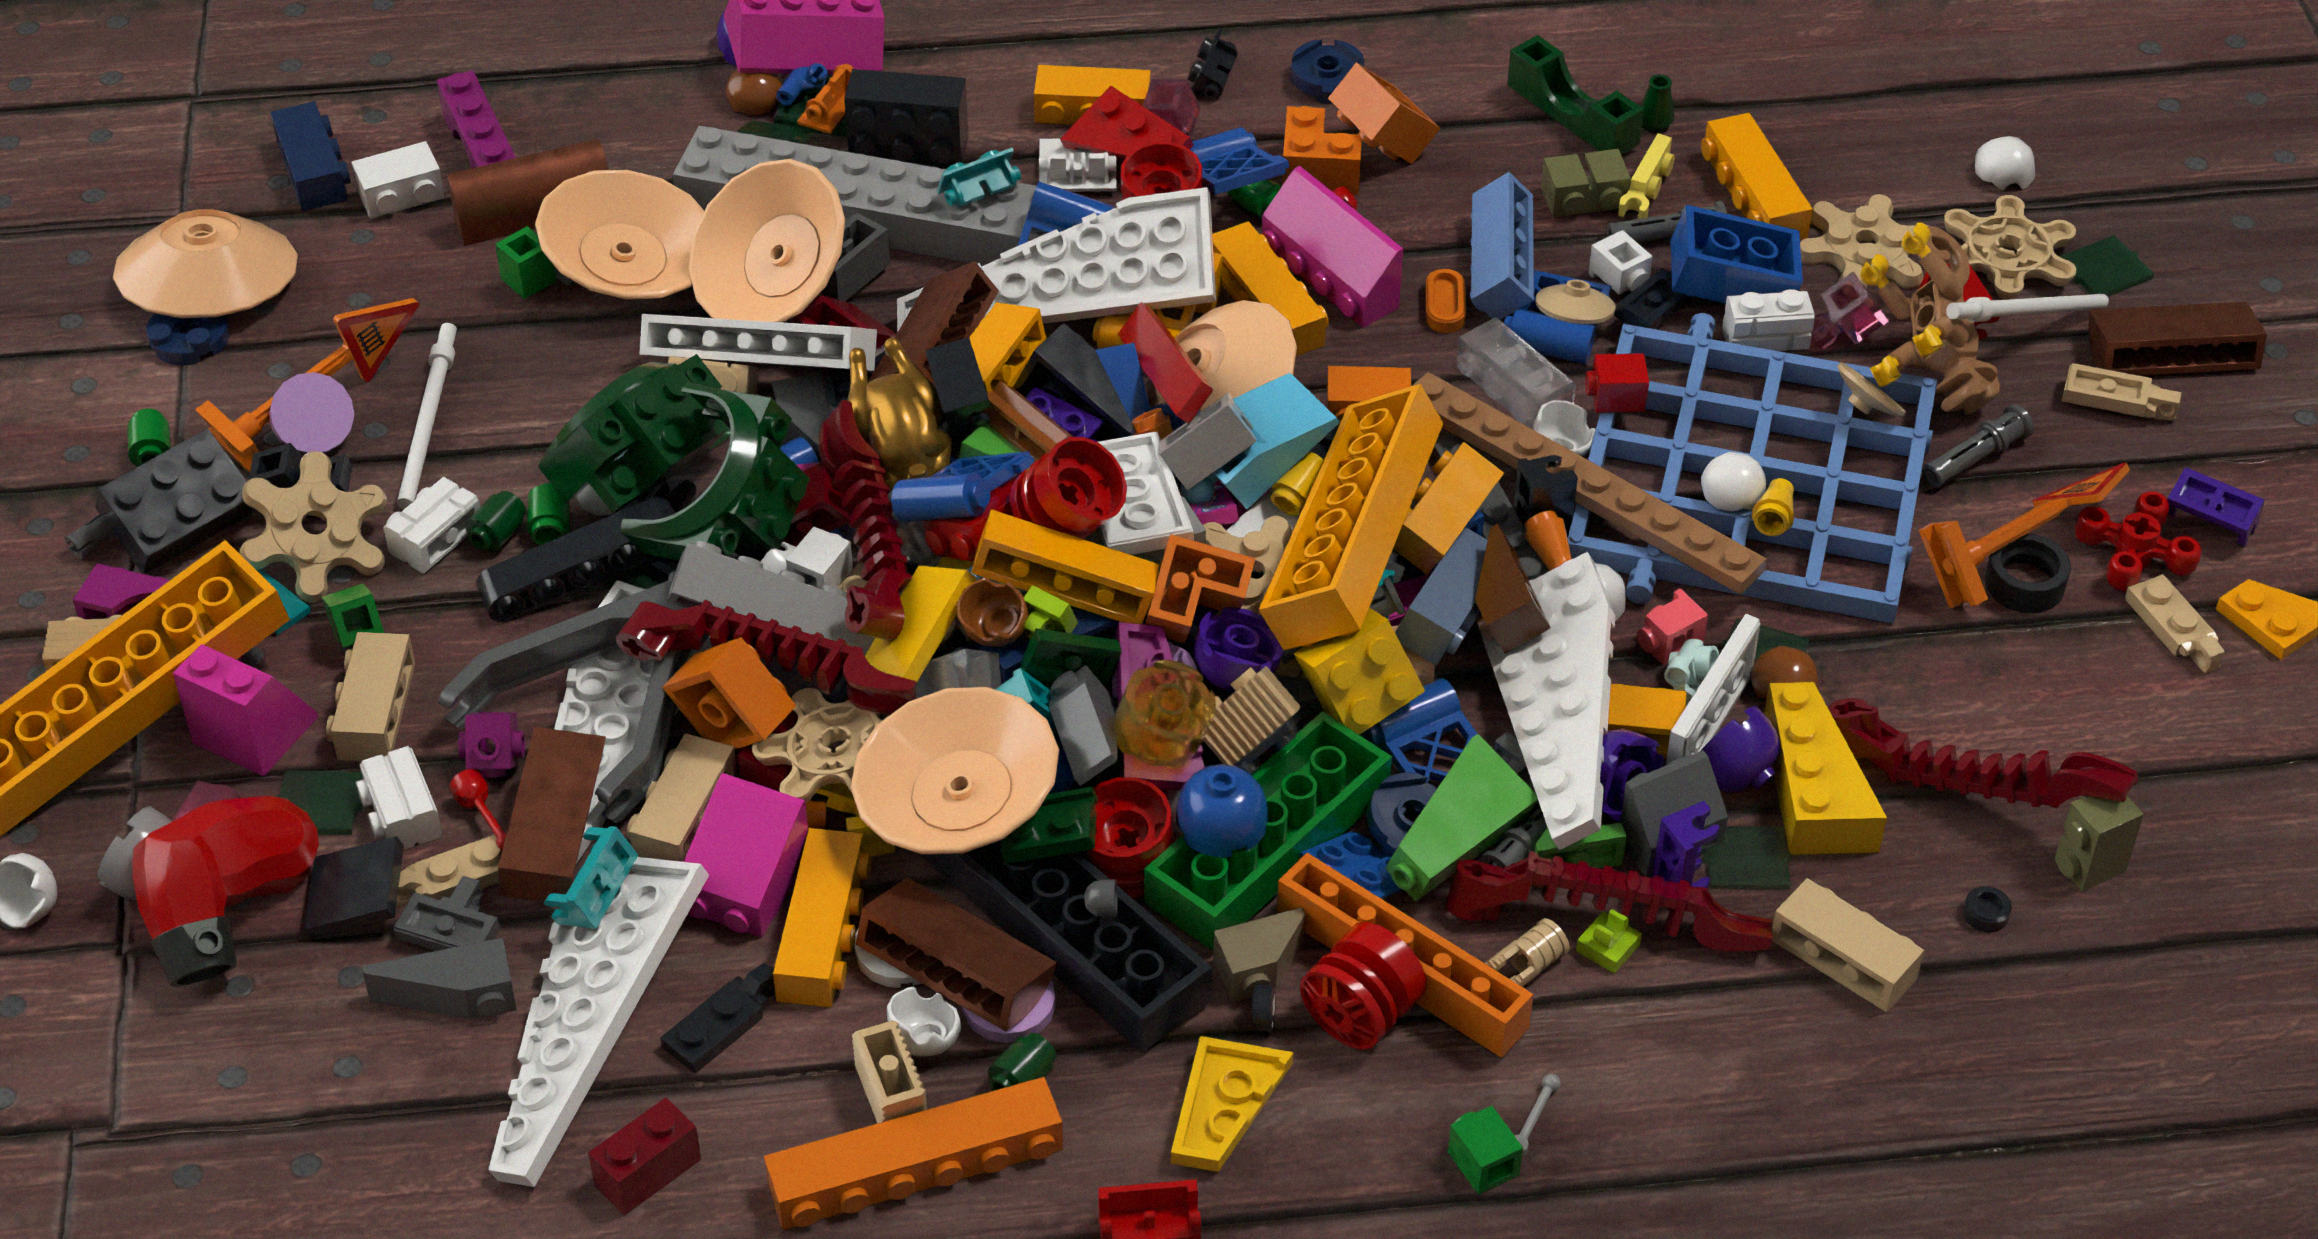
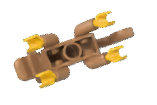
(1937, 340)

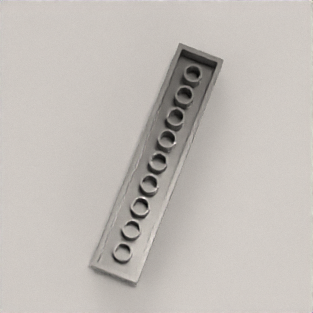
(881, 189)

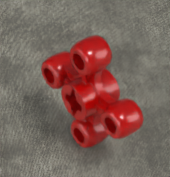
(2137, 540)

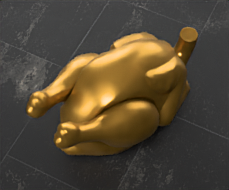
(899, 417)

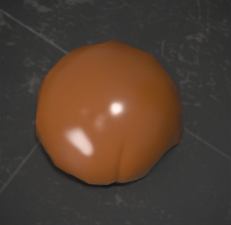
(752, 92)
(992, 612)
(1782, 666)

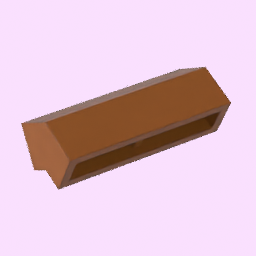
(1022, 422)

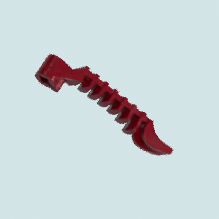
(857, 472)
(657, 629)
(2033, 783)
(1482, 889)

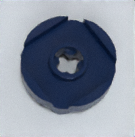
(1321, 68)
(185, 349)
(1389, 805)

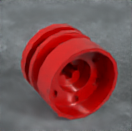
(1160, 169)
(1070, 488)
(1131, 831)
(1363, 985)

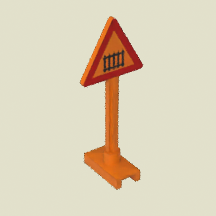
(366, 339)
(1957, 560)

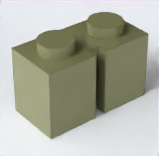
(1572, 192)
(2097, 840)

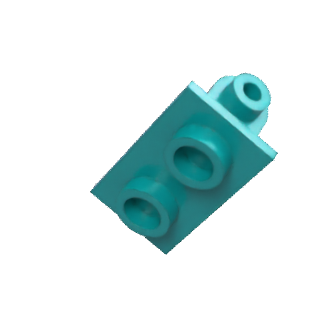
(963, 181)

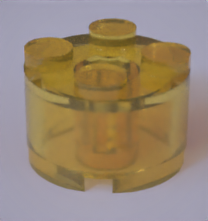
(1164, 714)

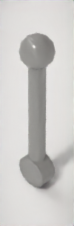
(1550, 1084)

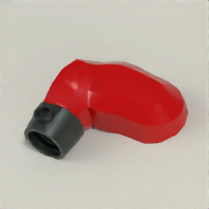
(212, 862)

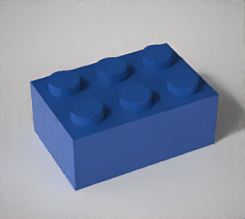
(1732, 255)

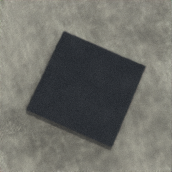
(354, 887)

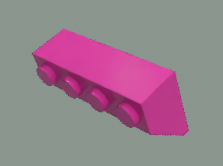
(797, 33)
(1334, 248)

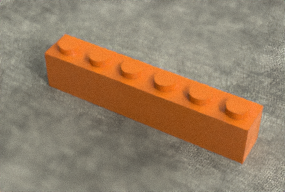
(1458, 984)
(913, 1153)

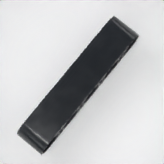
(566, 564)

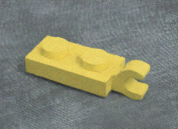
(1648, 177)

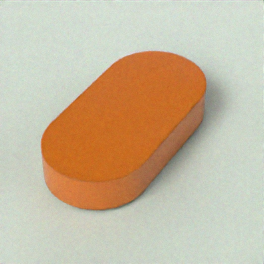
(1445, 301)

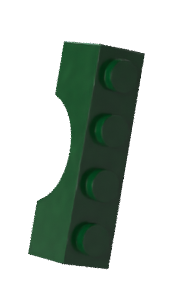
(1543, 78)

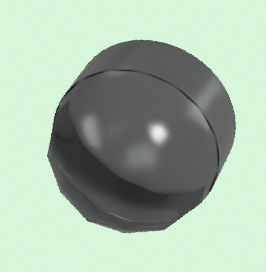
(1102, 898)

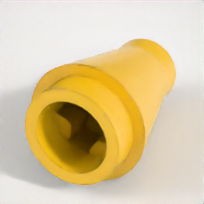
(1294, 486)
(1774, 510)

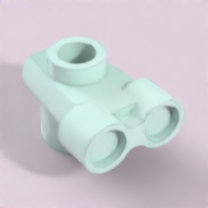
(1690, 666)

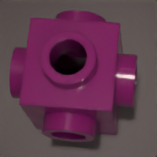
(503, 730)

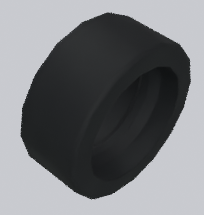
(2023, 595)

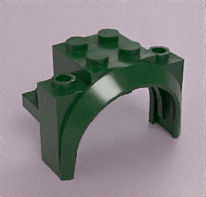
(640, 415)
(751, 494)

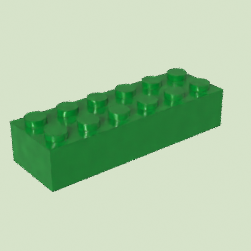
(1312, 795)

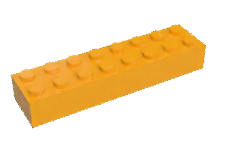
(1351, 519)
(126, 677)

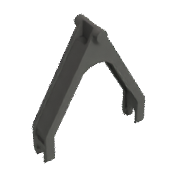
(563, 647)

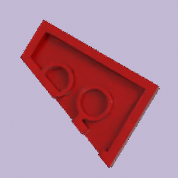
(1119, 126)

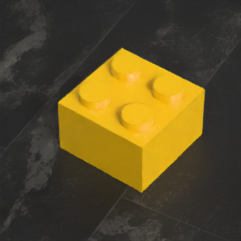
(1361, 674)

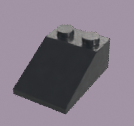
(1073, 372)

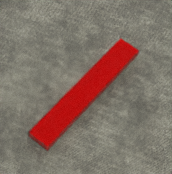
(1166, 363)

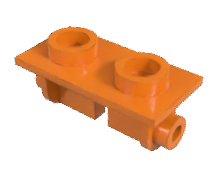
(828, 107)

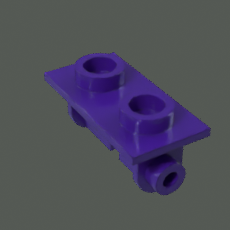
(1069, 417)

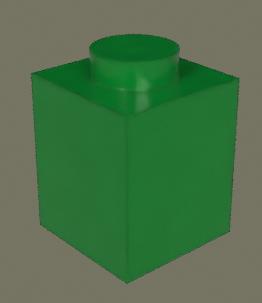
(523, 263)
(352, 612)
(1485, 1149)

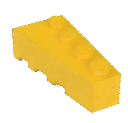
(1818, 780)

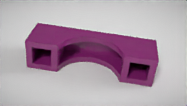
(473, 119)
(114, 592)

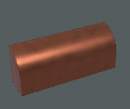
(509, 193)
(943, 313)
(2177, 338)
(549, 813)
(955, 953)

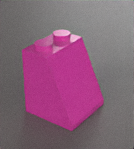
(239, 710)
(752, 852)

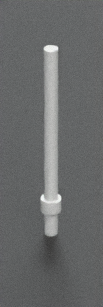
(1982, 308)
(440, 360)

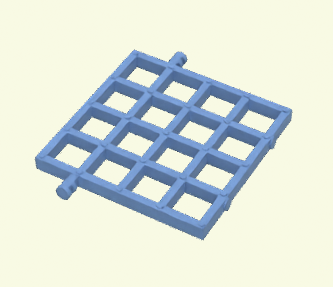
(1766, 416)

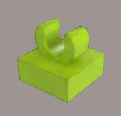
(1048, 612)
(1609, 940)

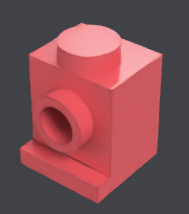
(1671, 625)

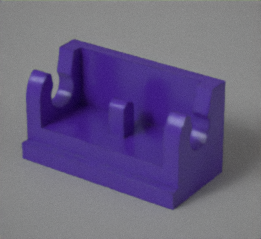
(2216, 503)
(1681, 843)

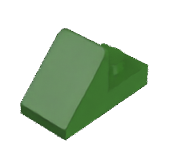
(1597, 849)

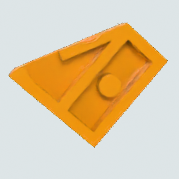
(2271, 616)

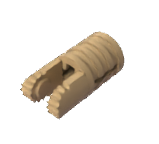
(1532, 951)

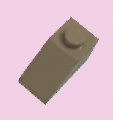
(1258, 951)

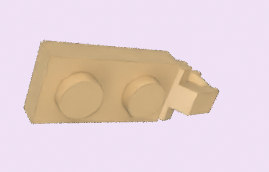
(2119, 393)
(2176, 622)
(442, 872)

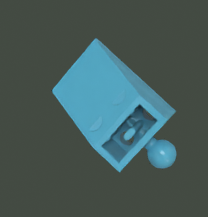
(1286, 427)

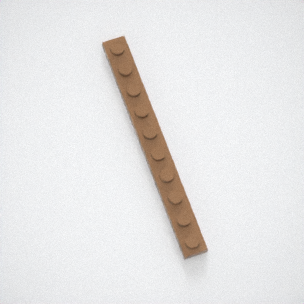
(1598, 488)

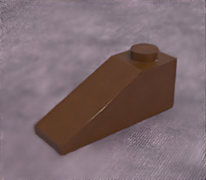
(1506, 596)

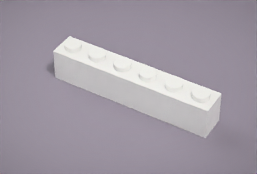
(755, 341)

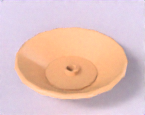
(620, 233)
(767, 243)
(205, 265)
(1236, 349)
(955, 770)

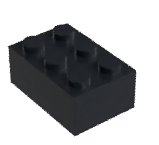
(907, 116)
(174, 501)

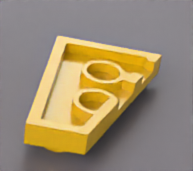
(1223, 1099)

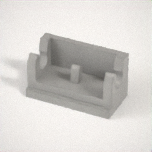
(1207, 441)

